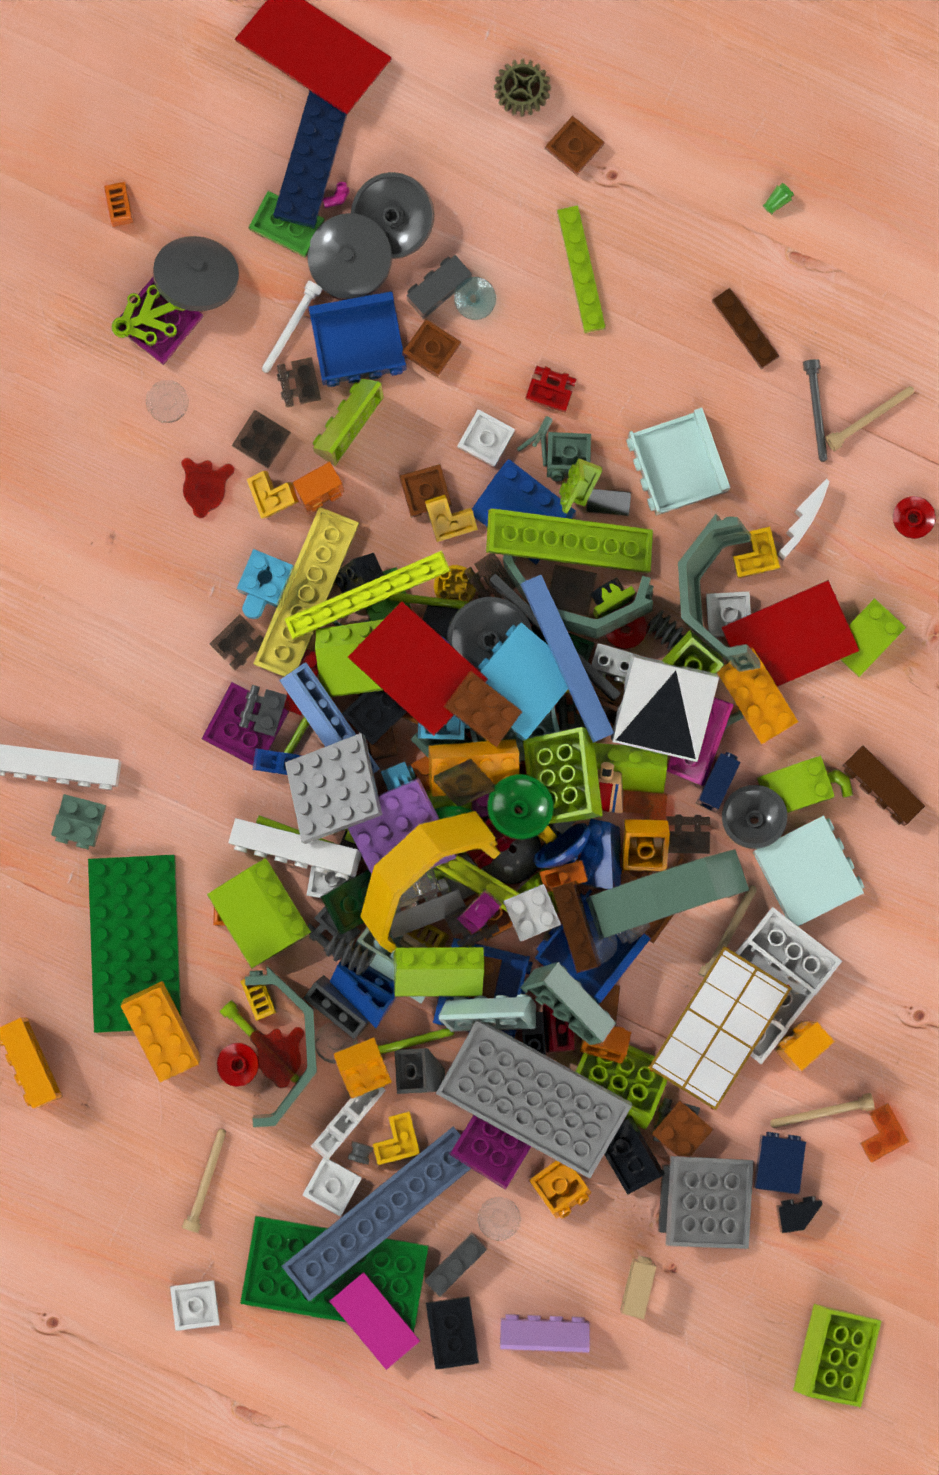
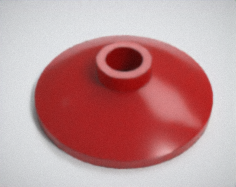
(921, 510)
(633, 638)
(228, 1061)

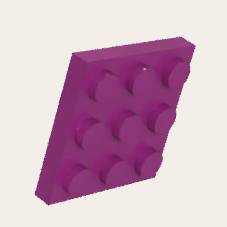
(165, 347)
(229, 736)
(490, 1151)

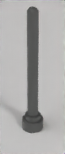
(812, 369)

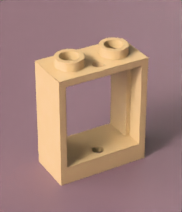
(638, 1287)

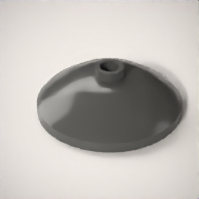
(758, 803)
(516, 866)

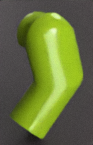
(842, 780)

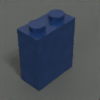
(718, 781)
(780, 1163)

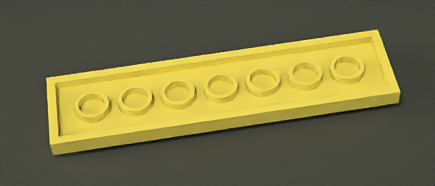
(307, 586)

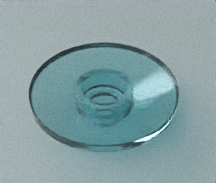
(484, 296)

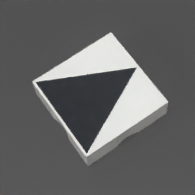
(664, 708)

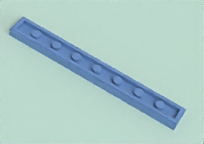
(567, 658)

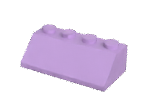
(544, 1334)

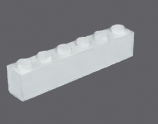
(59, 766)
(288, 846)

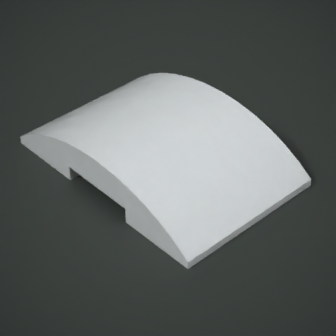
(793, 959)

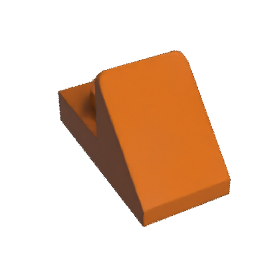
(563, 875)

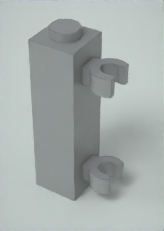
(427, 912)

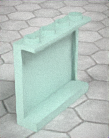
(678, 462)
(809, 871)

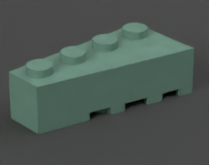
(570, 1002)

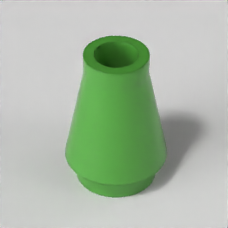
(778, 198)

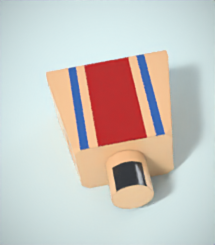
(610, 788)

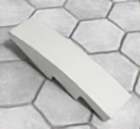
(806, 514)
(345, 1122)

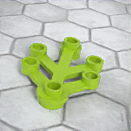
(145, 317)

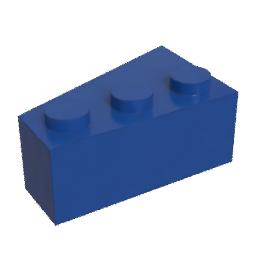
(602, 855)
(368, 992)

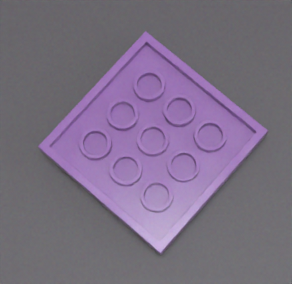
(401, 813)

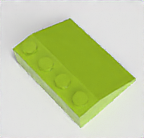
(349, 420)
(335, 670)
(568, 770)
(258, 913)
(628, 1080)
(837, 1355)

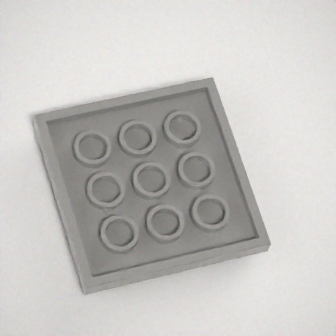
(333, 788)
(709, 1202)

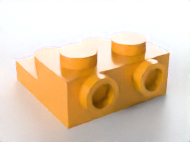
(560, 1188)

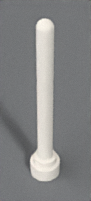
(311, 291)

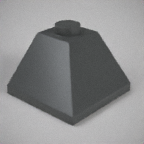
(417, 1071)

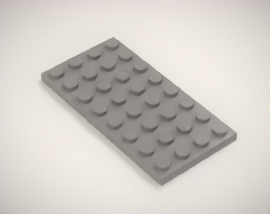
(534, 1098)

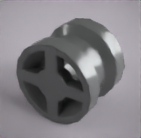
(360, 1152)

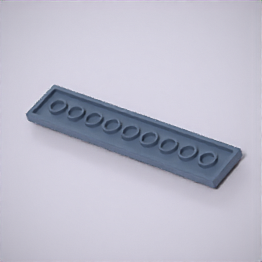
(376, 1216)

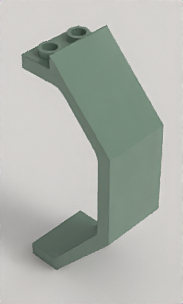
(692, 567)
(593, 627)
(667, 893)
(258, 978)

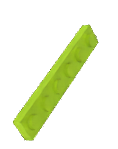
(581, 269)

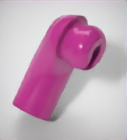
(339, 196)

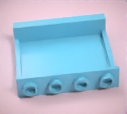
(525, 676)

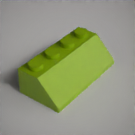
(640, 768)
(438, 971)

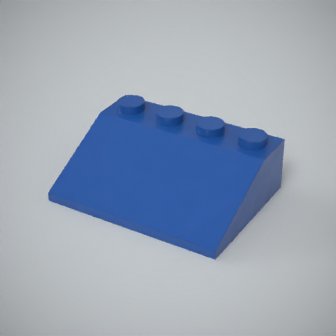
(519, 492)

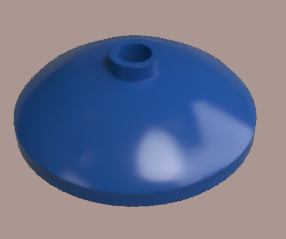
(564, 848)

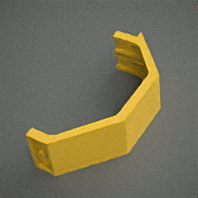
(412, 859)

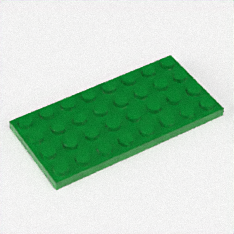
(132, 933)
(392, 1266)

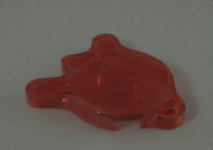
(203, 486)
(278, 1055)

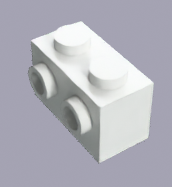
(611, 662)

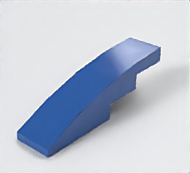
(272, 761)

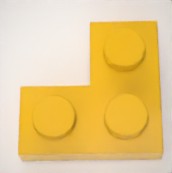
(271, 500)
(446, 524)
(763, 557)
(403, 1143)

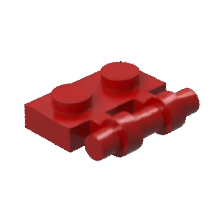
(547, 394)

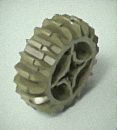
(515, 93)

